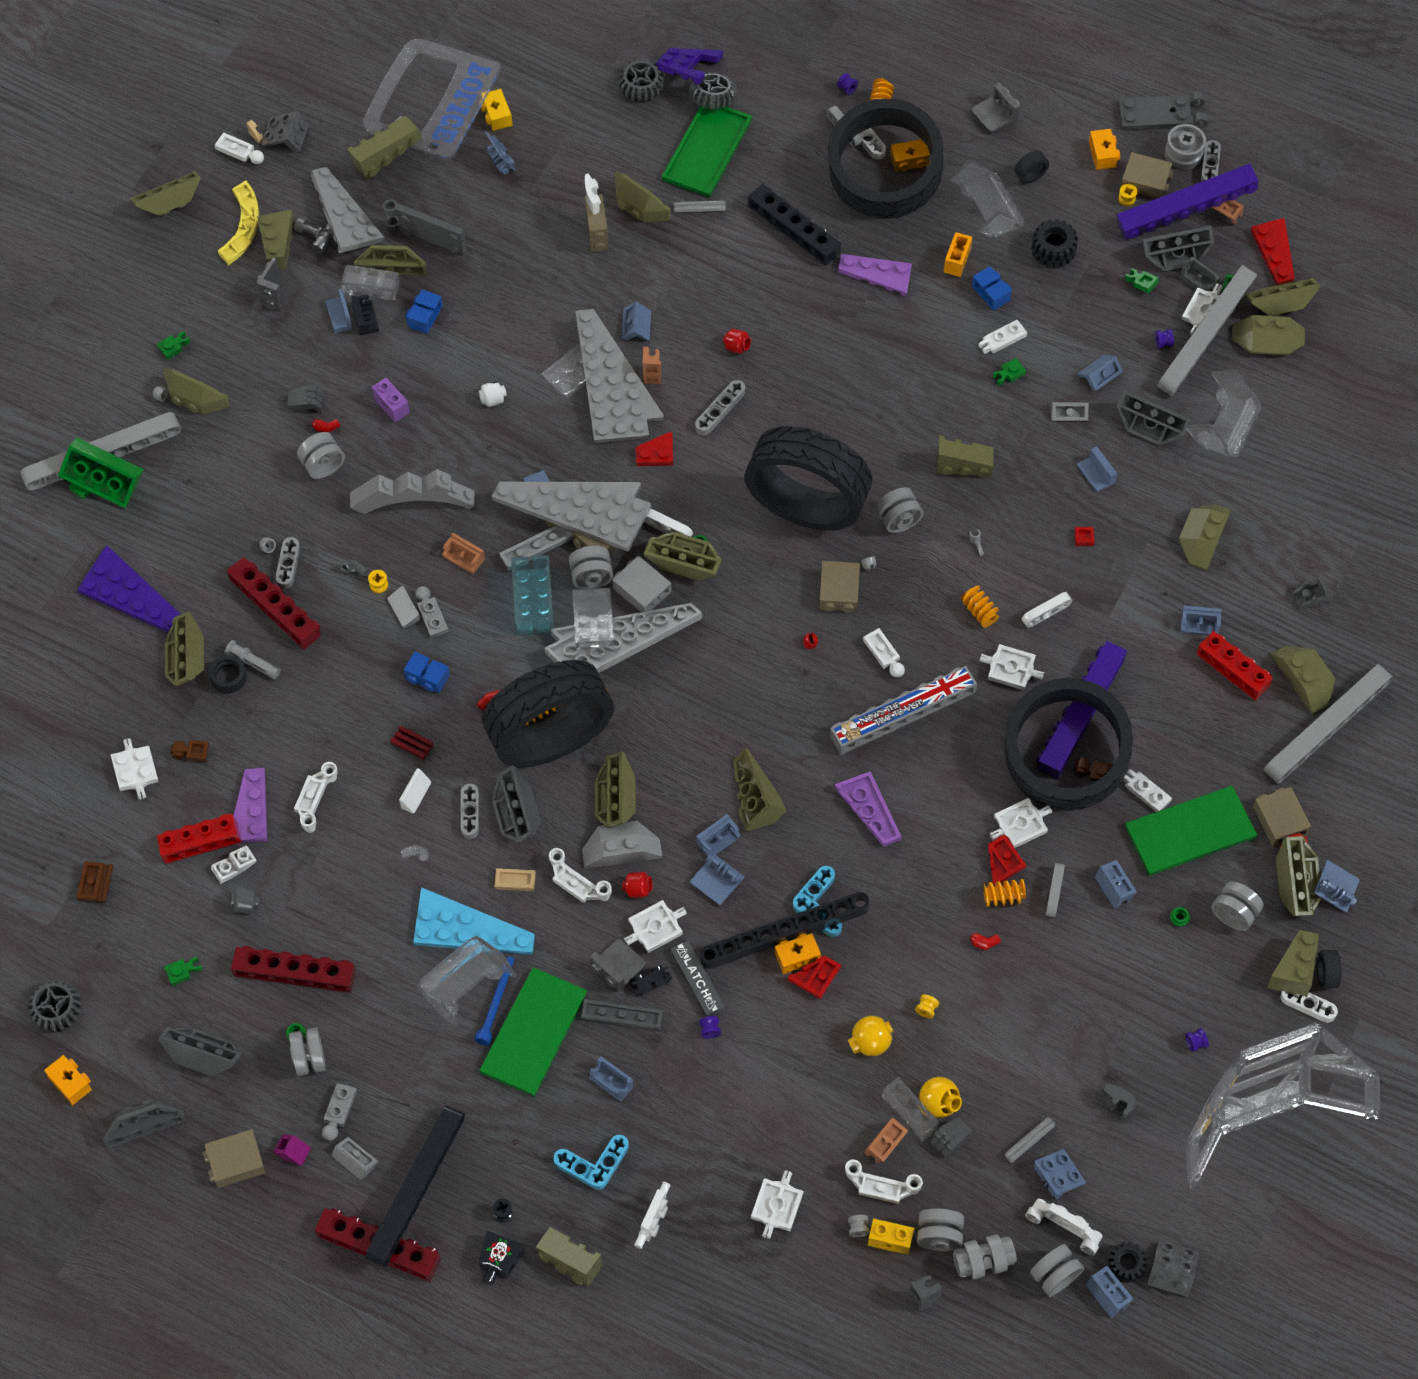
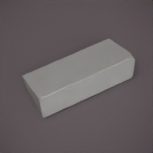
(1069, 411)
(403, 607)
(354, 1158)

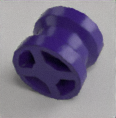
(847, 83)
(1164, 338)
(710, 1027)
(1197, 1040)

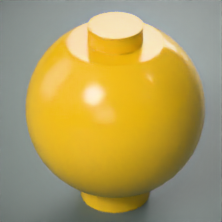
(871, 1036)
(940, 1097)

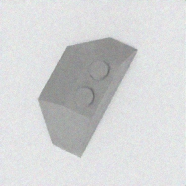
(621, 845)

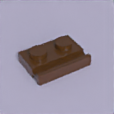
(95, 882)

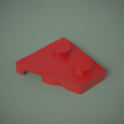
(656, 451)
(1004, 860)
(816, 977)

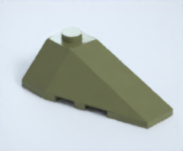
(758, 798)

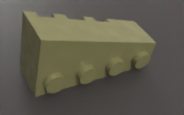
(384, 147)

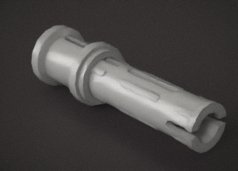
(247, 657)

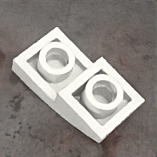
(591, 194)
(233, 865)

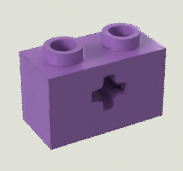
(390, 400)

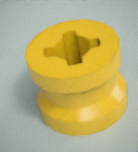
(1124, 197)
(381, 584)
(927, 1006)

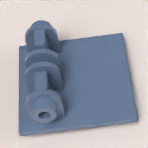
(499, 156)
(716, 879)
(1337, 886)
(1058, 1173)

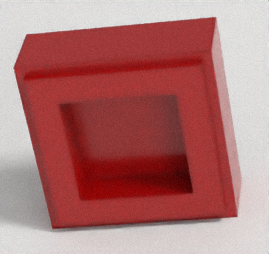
(1084, 536)

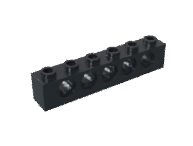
(770, 206)

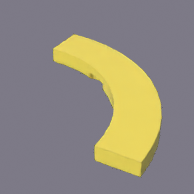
(247, 226)

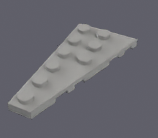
(346, 219)

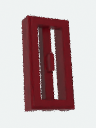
(398, 735)

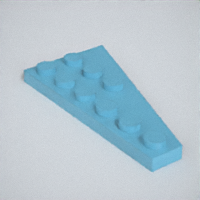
(451, 924)

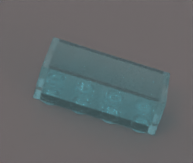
(532, 595)

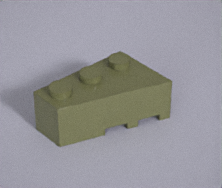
(277, 235)
(964, 458)
(1296, 967)

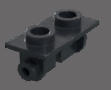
(643, 982)

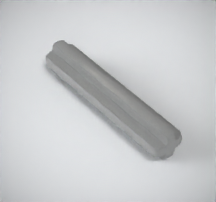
(699, 206)
(1029, 1140)

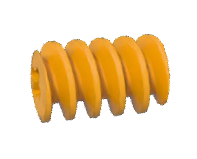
(881, 89)
(979, 606)
(1004, 892)

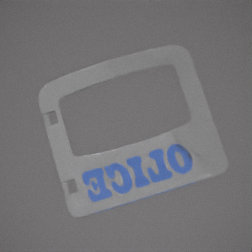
(459, 105)

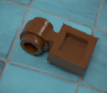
(195, 750)
(1096, 771)

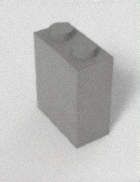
(641, 585)

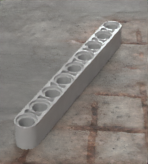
(1207, 330)
(118, 444)
(1328, 724)

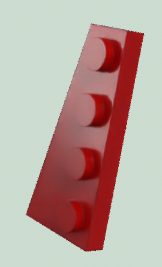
(1275, 249)

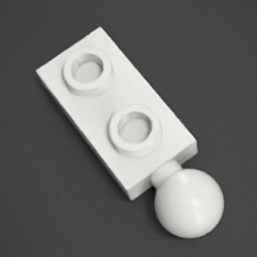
(238, 149)
(884, 652)

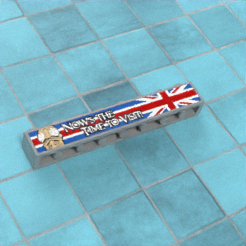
(903, 709)

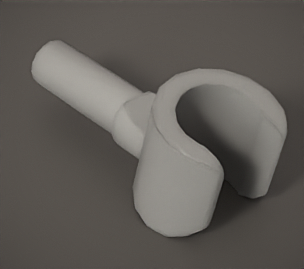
(976, 540)

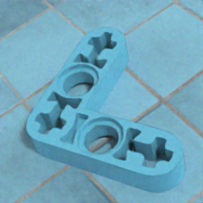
(811, 899)
(593, 1170)

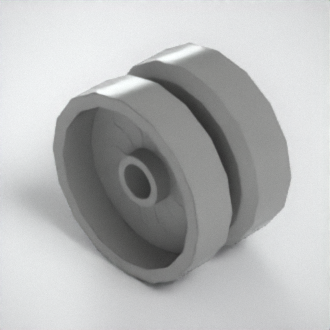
(1185, 146)
(320, 455)
(899, 510)
(590, 567)
(1237, 906)
(307, 1051)
(940, 1230)
(1057, 1270)

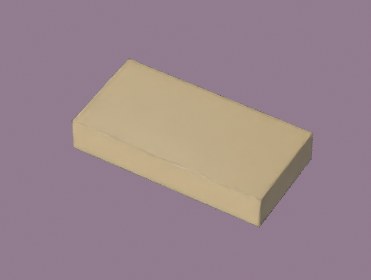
(515, 879)

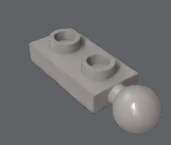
(430, 613)
(338, 1110)

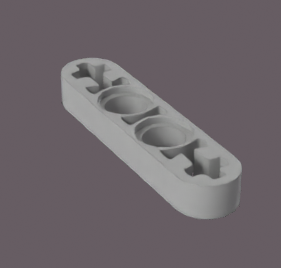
(723, 409)

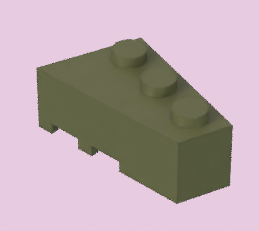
(569, 1257)

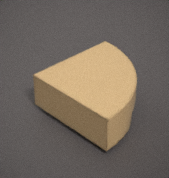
(253, 132)

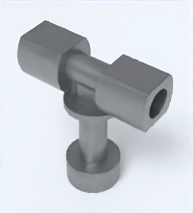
(321, 235)

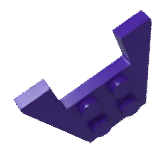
(684, 60)

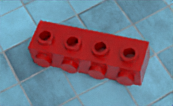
(1234, 665)
(199, 838)

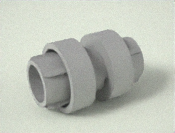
(972, 1258)

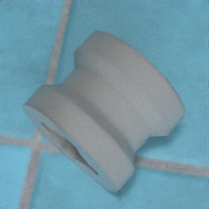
(858, 1226)

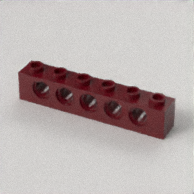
(251, 588)
(262, 971)
(332, 1218)

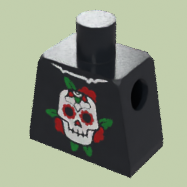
(499, 1256)

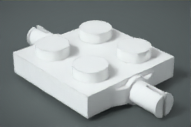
(1200, 305)
(1011, 667)
(134, 768)
(1021, 822)
(655, 926)
(777, 1204)
(656, 1211)

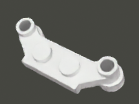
(312, 793)
(574, 882)
(881, 1187)
(1070, 1222)

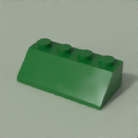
(100, 472)

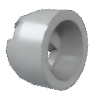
(160, 393)
(272, 545)
(868, 563)

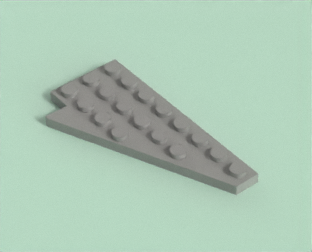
(615, 393)
(590, 508)
(630, 635)

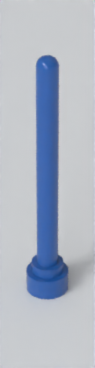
(484, 1035)

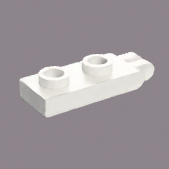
(1003, 337)
(1146, 790)

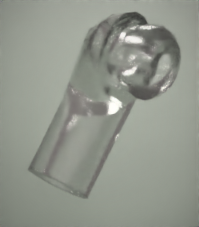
(418, 850)

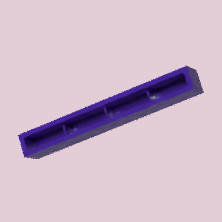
(1187, 201)
(1078, 715)

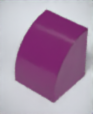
(292, 1149)

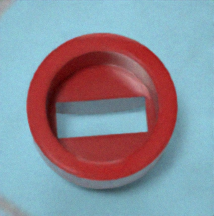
(806, 641)

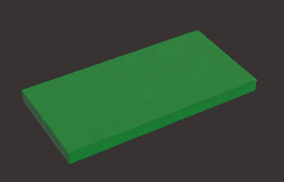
(706, 149)
(1190, 830)
(533, 1032)

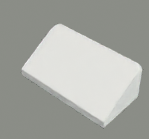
(414, 791)

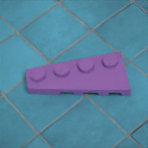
(886, 273)
(868, 804)
(251, 807)

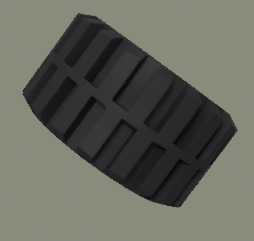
(1057, 232)

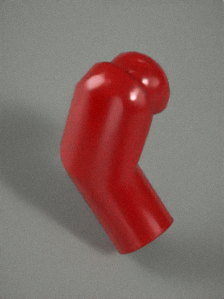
(322, 426)
(486, 699)
(983, 942)

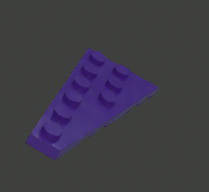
(121, 588)

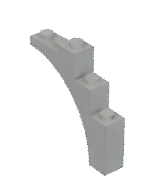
(409, 487)

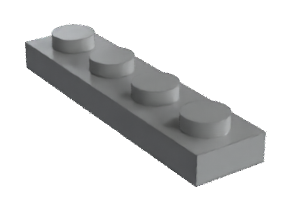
(537, 544)

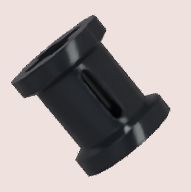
(499, 1216)

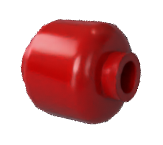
(737, 341)
(637, 884)

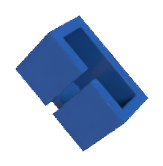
(992, 288)
(424, 311)
(429, 676)

